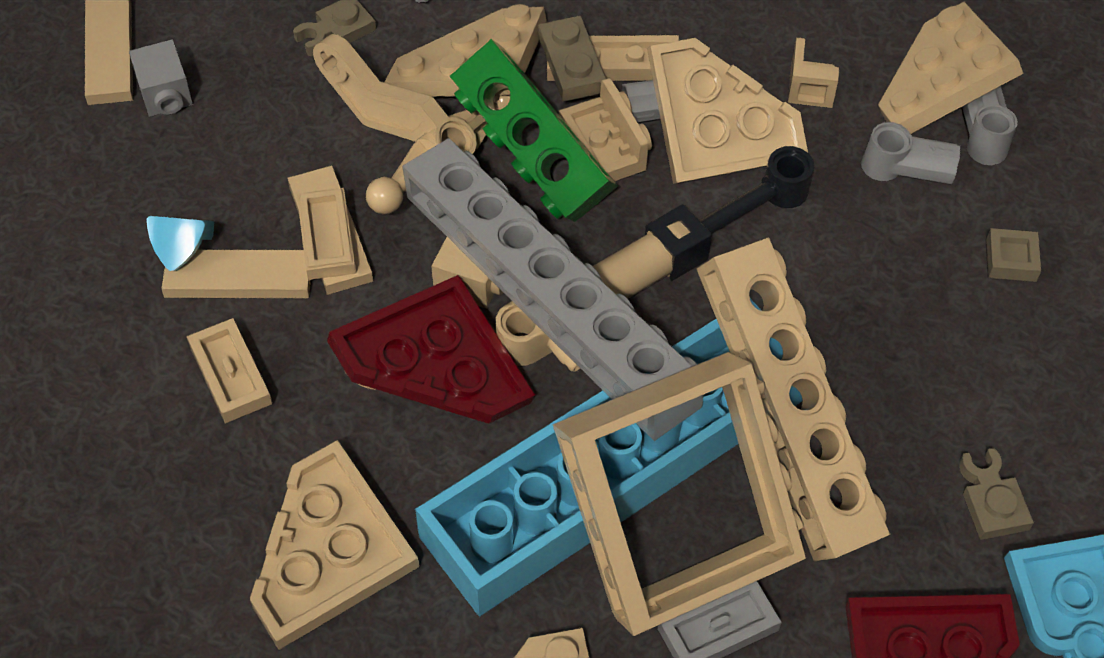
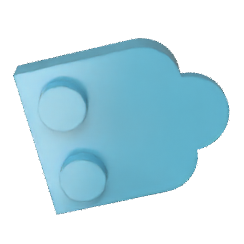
(1062, 595)

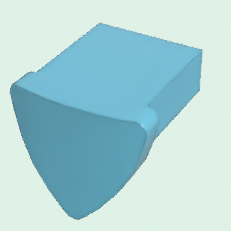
(177, 238)

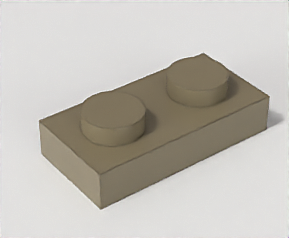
(571, 58)

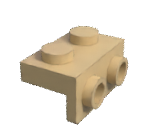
(610, 131)

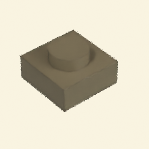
(1013, 255)

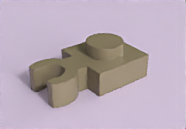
(342, 18)
(992, 502)

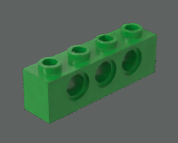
(495, 70)

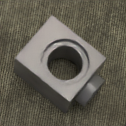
(161, 78)

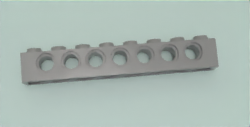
(545, 279)

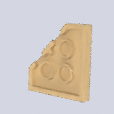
(430, 66)
(947, 68)
(716, 114)
(326, 548)

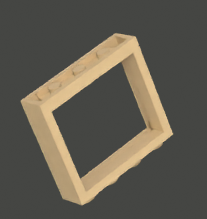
(769, 480)

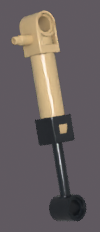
(669, 248)

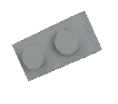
(721, 625)

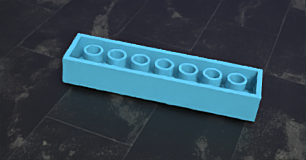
(521, 509)

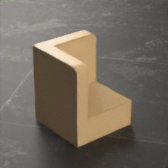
(811, 81)

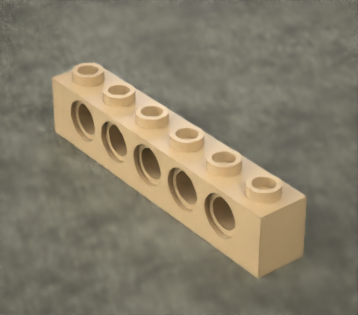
(747, 333)

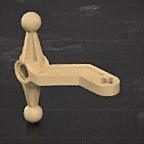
(396, 113)

